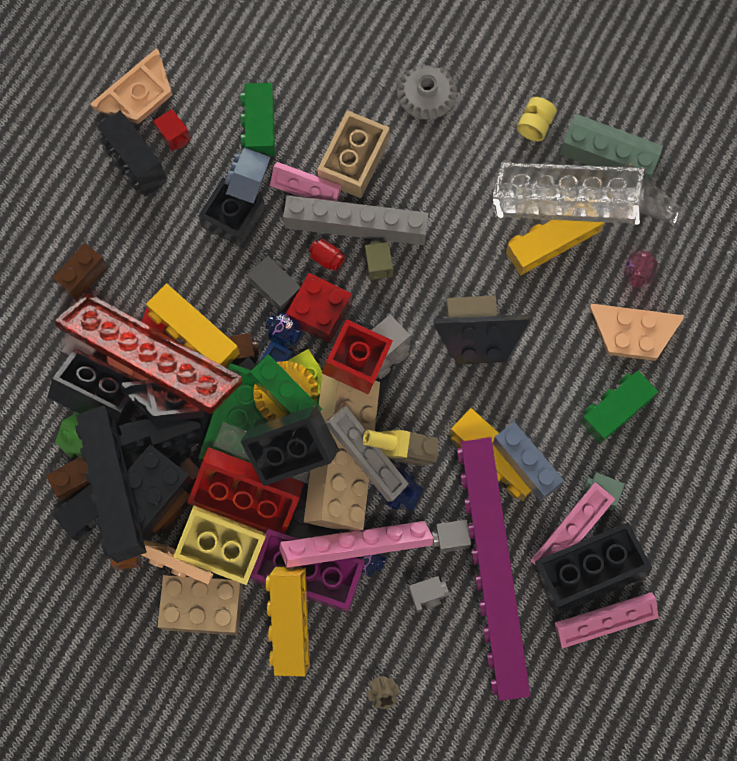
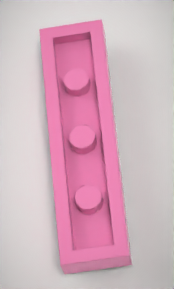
(577, 522)
(606, 620)

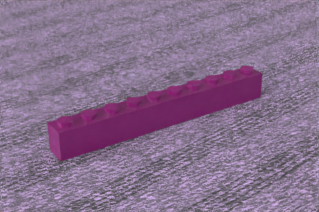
(495, 570)

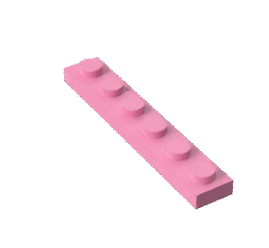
(355, 544)

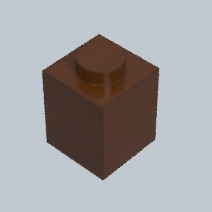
(246, 347)

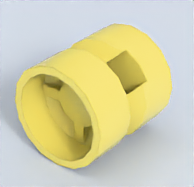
(537, 118)

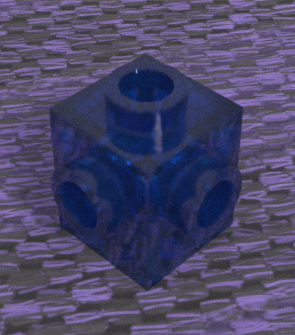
(408, 497)

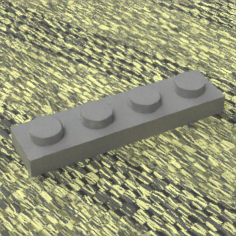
(369, 459)

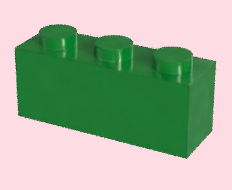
(258, 118)
(280, 386)
(618, 406)

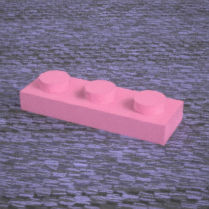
(303, 183)

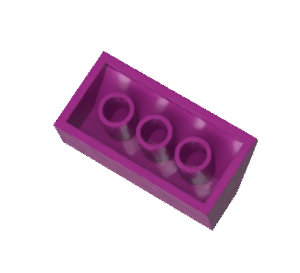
(326, 582)

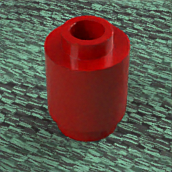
(326, 254)

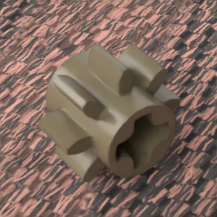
(383, 692)

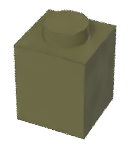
(378, 260)

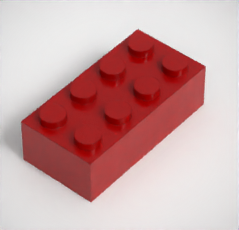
(235, 492)

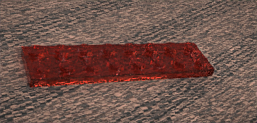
(149, 353)

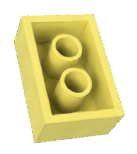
(219, 545)

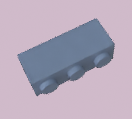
(246, 174)
(527, 461)

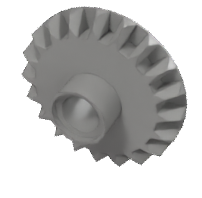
(426, 103)

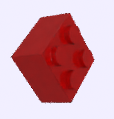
(320, 307)
(357, 356)

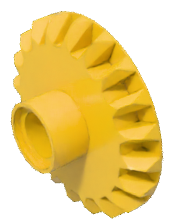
(300, 375)

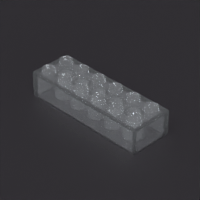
(570, 192)

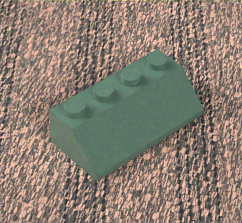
(608, 147)

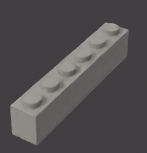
(355, 220)

